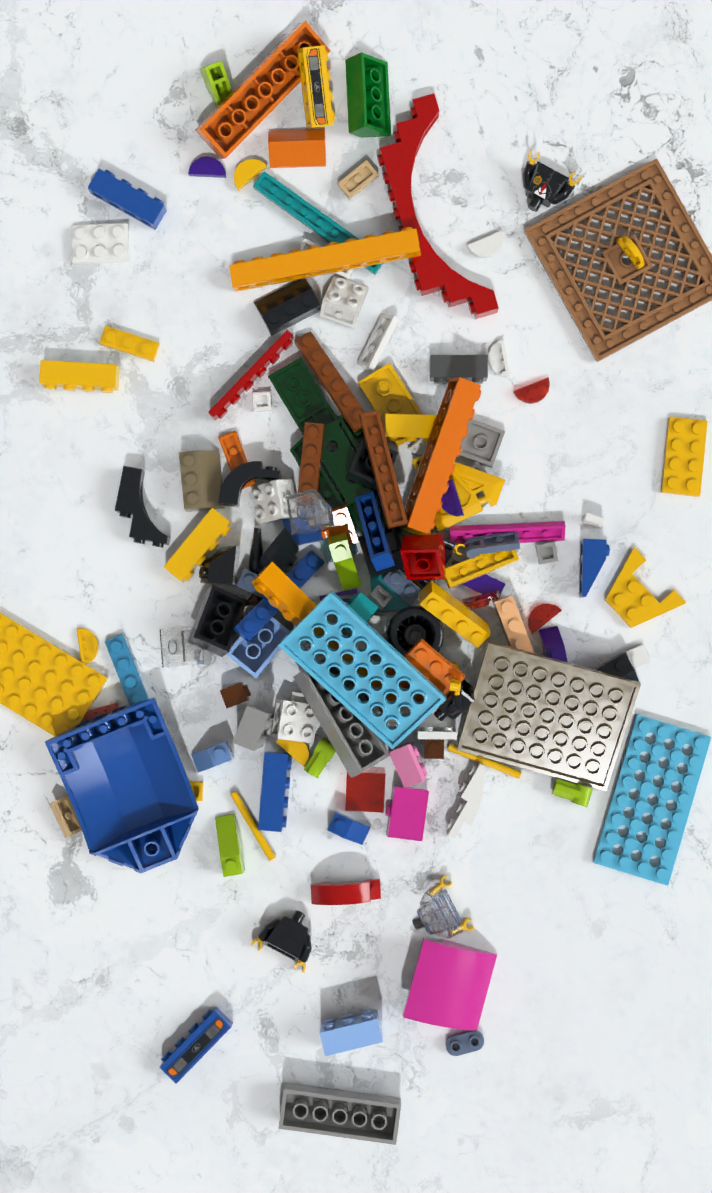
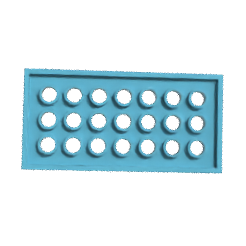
(362, 658)
(677, 817)

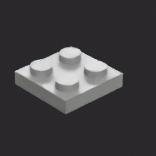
(481, 443)

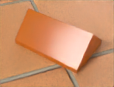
(297, 148)

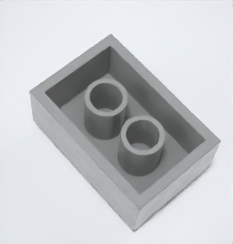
(253, 727)

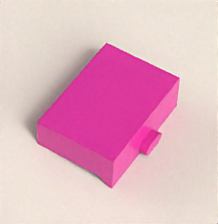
(406, 813)

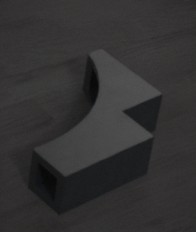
(131, 502)

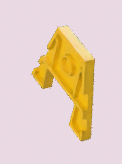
(633, 600)

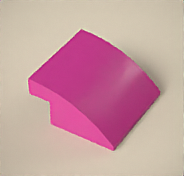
(449, 985)

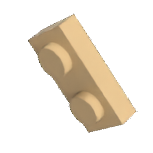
(358, 180)
(65, 816)

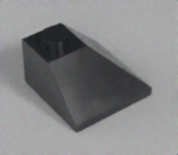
(221, 567)

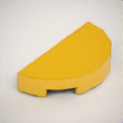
(247, 171)
(631, 251)
(87, 645)
(296, 749)

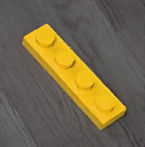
(478, 566)

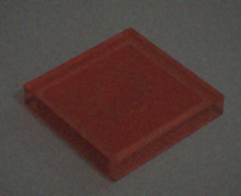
(365, 792)

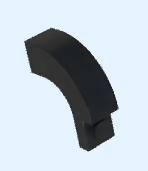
(240, 476)

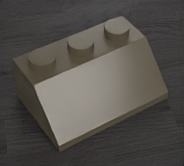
(200, 480)

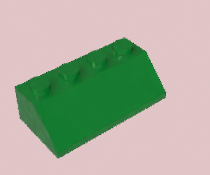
(368, 96)

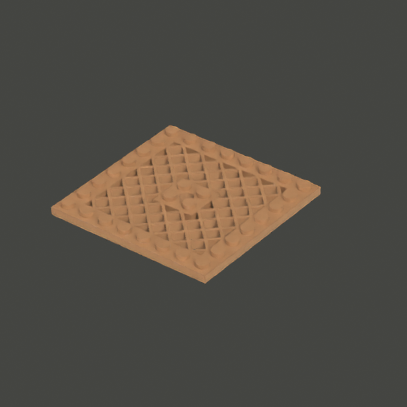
(565, 284)

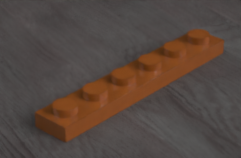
(330, 379)
(383, 469)

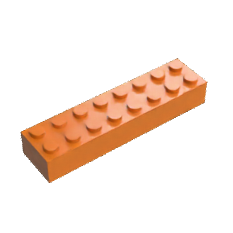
(257, 93)
(441, 453)

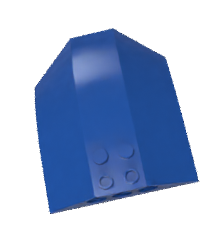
(127, 785)

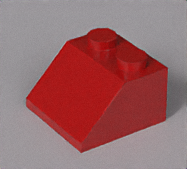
(423, 556)

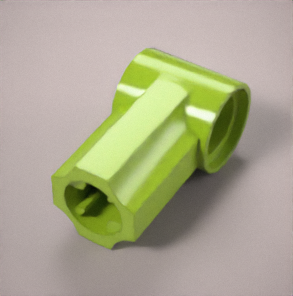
(322, 754)
(576, 793)

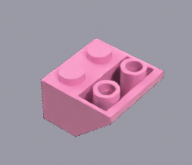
(407, 765)

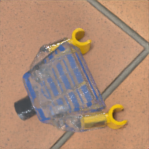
(439, 913)

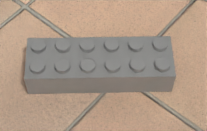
(350, 737)
(340, 1113)

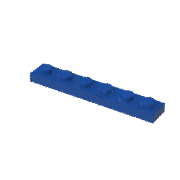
(264, 611)

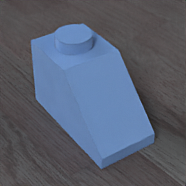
(212, 756)

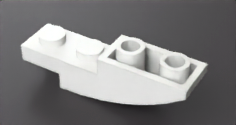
(472, 793)

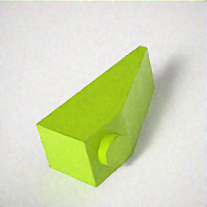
(216, 81)
(344, 561)
(229, 846)

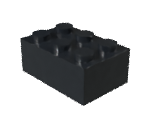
(216, 621)

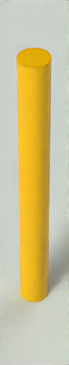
(487, 762)
(252, 825)

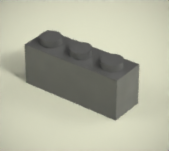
(465, 366)

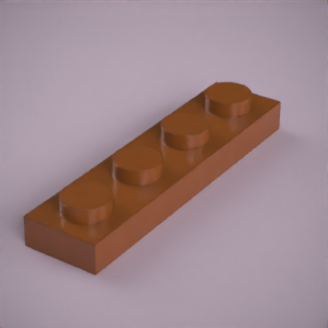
(311, 456)

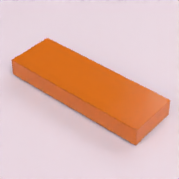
(234, 452)

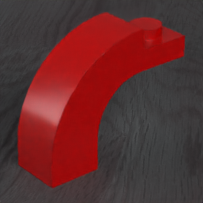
(345, 893)

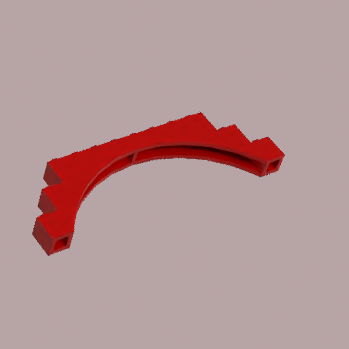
(430, 270)

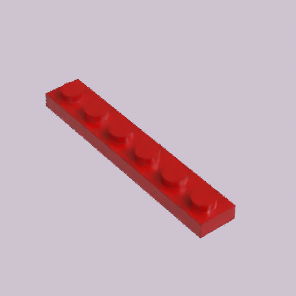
(246, 381)

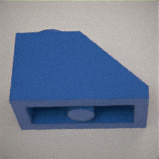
(348, 828)

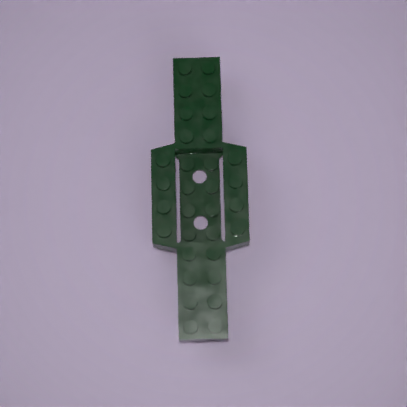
(308, 404)

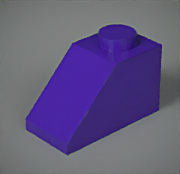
(552, 643)

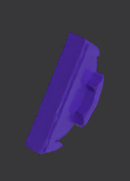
(207, 167)
(451, 501)

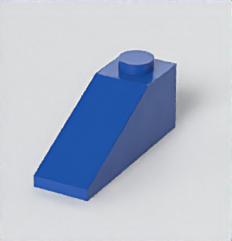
(592, 557)

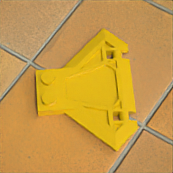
(468, 484)

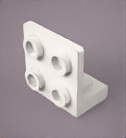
(343, 301)
(271, 501)
(293, 721)
(435, 729)

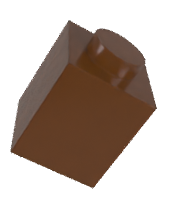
(235, 694)
(433, 748)

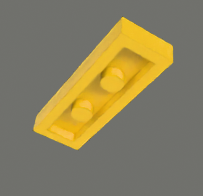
(129, 343)

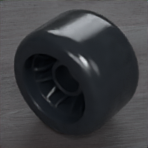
(418, 619)

